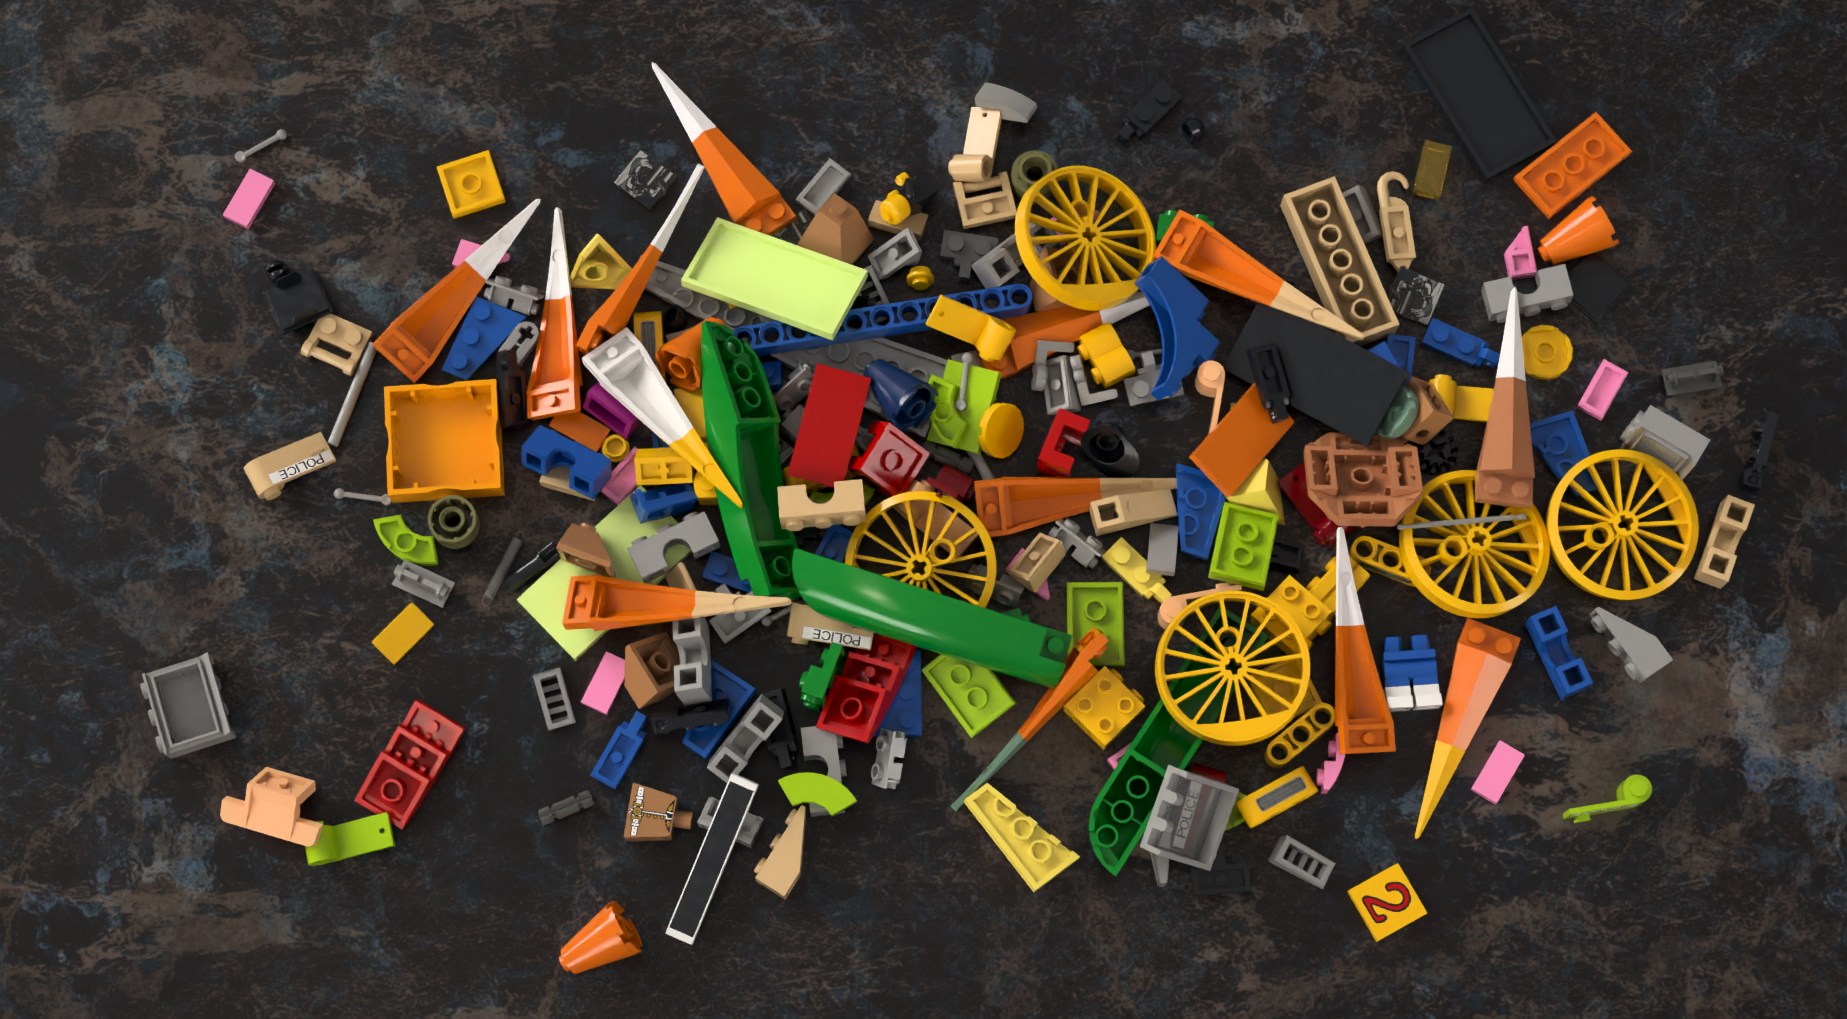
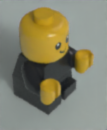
(911, 200)

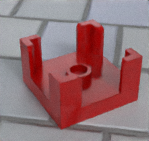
(1064, 428)
(890, 459)

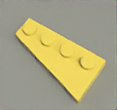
(1025, 844)

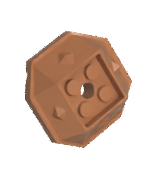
(1362, 482)

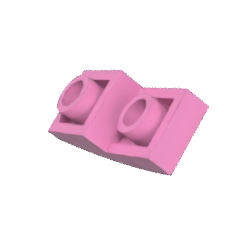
(1330, 769)

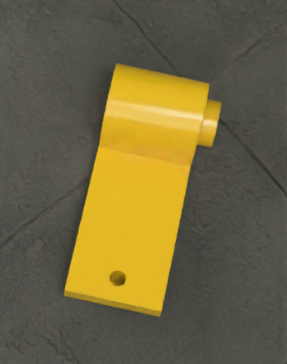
(973, 326)
(1463, 401)

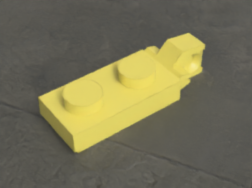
(1132, 569)

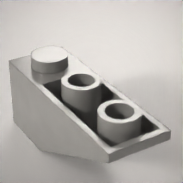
(1637, 648)

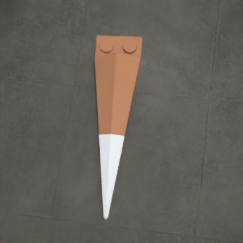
(1506, 454)

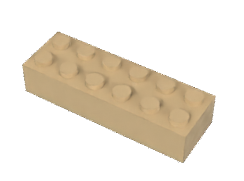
(1339, 260)

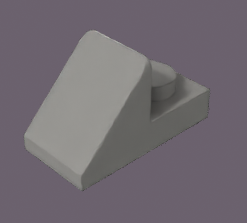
(895, 254)

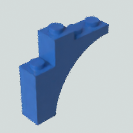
(1178, 313)

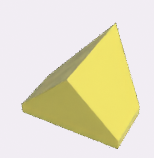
(599, 267)
(1260, 491)

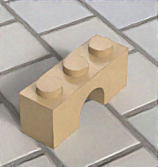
(844, 508)
(1718, 555)

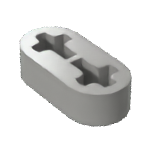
(515, 338)

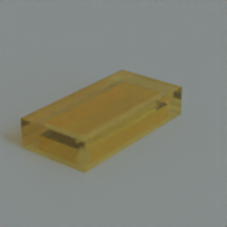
(1432, 169)

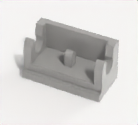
(748, 830)

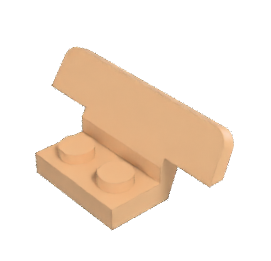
(274, 807)

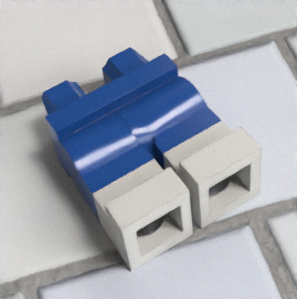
(1409, 670)

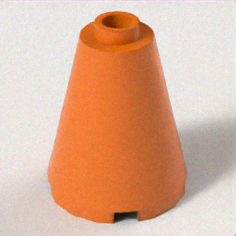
(1579, 234)
(683, 358)
(601, 941)

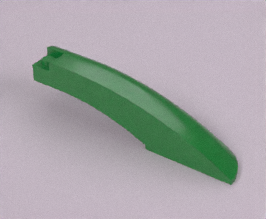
(745, 446)
(931, 620)
(1131, 791)

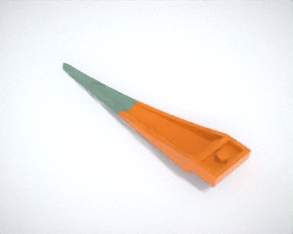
(1075, 676)

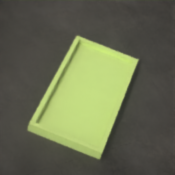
(774, 278)
(548, 595)

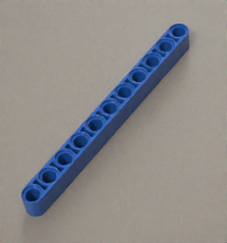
(892, 311)

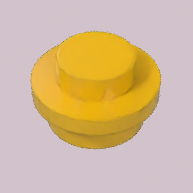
(920, 277)
(615, 448)

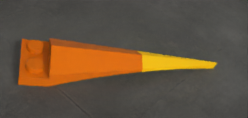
(1477, 672)

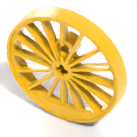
(1085, 238)
(1675, 497)
(1480, 554)
(927, 555)
(1242, 731)

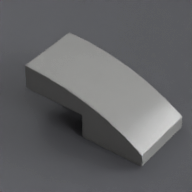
(1011, 103)
(1162, 549)

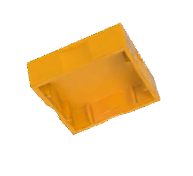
(444, 441)

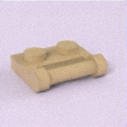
(985, 208)
(341, 335)

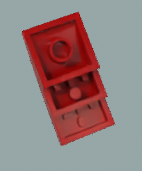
(829, 425)
(866, 689)
(410, 763)

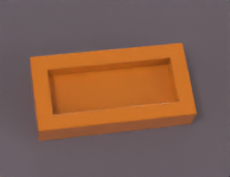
(581, 429)

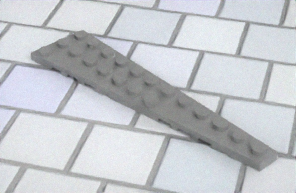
(851, 356)

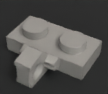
(1140, 386)
(732, 624)

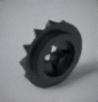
(1434, 463)

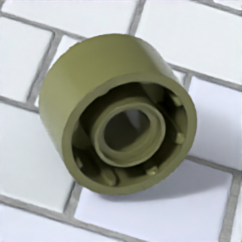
(1029, 163)
(450, 507)

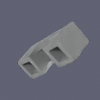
(1005, 259)
(1552, 291)
(693, 533)
(693, 674)
(745, 738)
(823, 747)

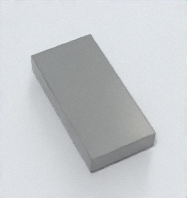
(825, 183)

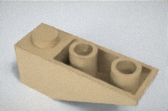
(1131, 510)
(784, 863)

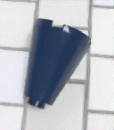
(901, 394)

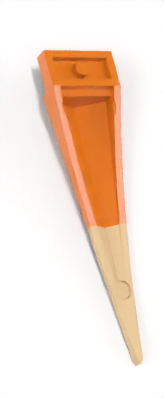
(1211, 258)
(1026, 502)
(619, 603)

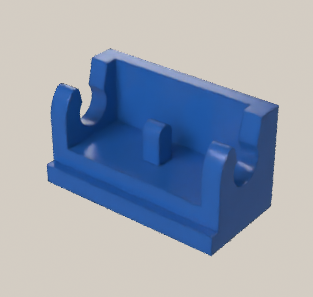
(663, 502)

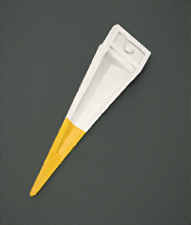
(634, 380)

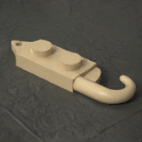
(1395, 223)

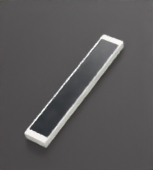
(712, 858)

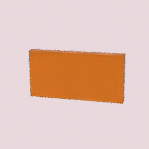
(1572, 165)
(1239, 443)

